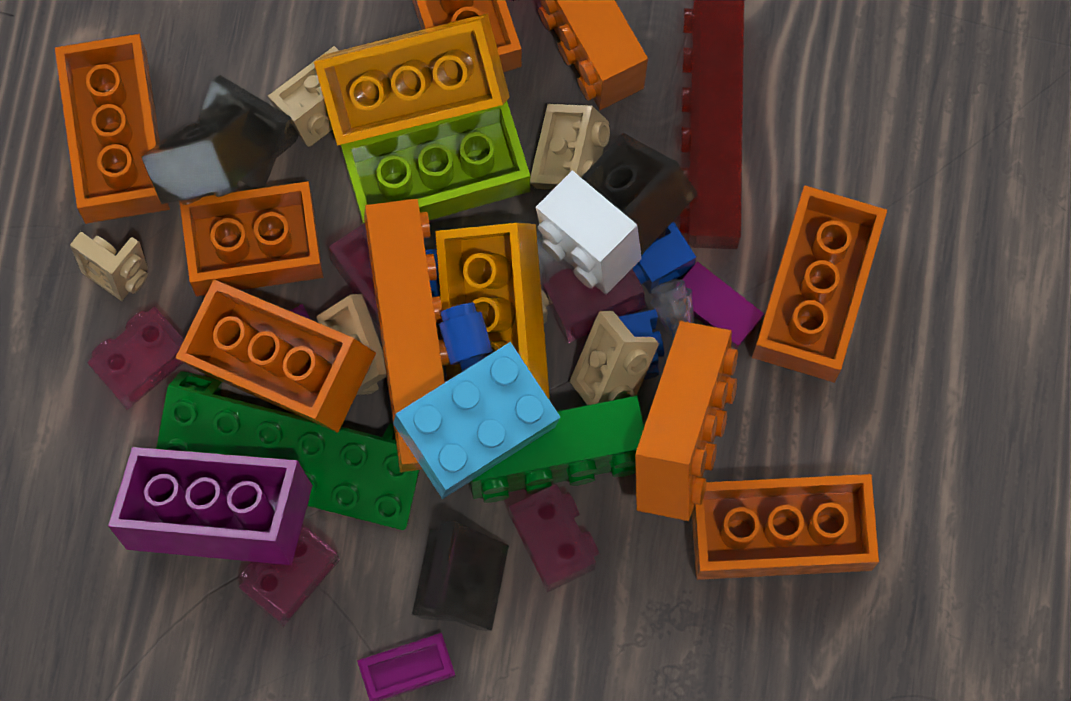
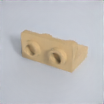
(304, 103)
(568, 141)
(114, 273)
(353, 319)
(612, 361)

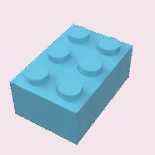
(476, 420)

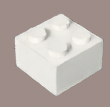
(588, 233)

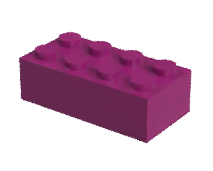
(211, 505)

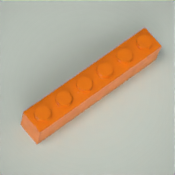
(405, 307)

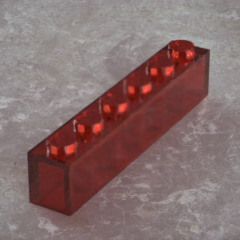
(714, 122)

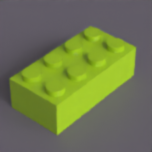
(441, 164)

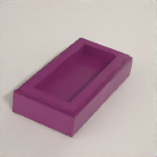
(721, 305)
(406, 668)

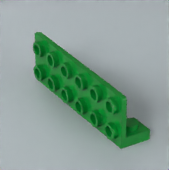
(348, 469)

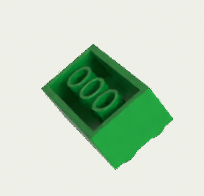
(582, 445)

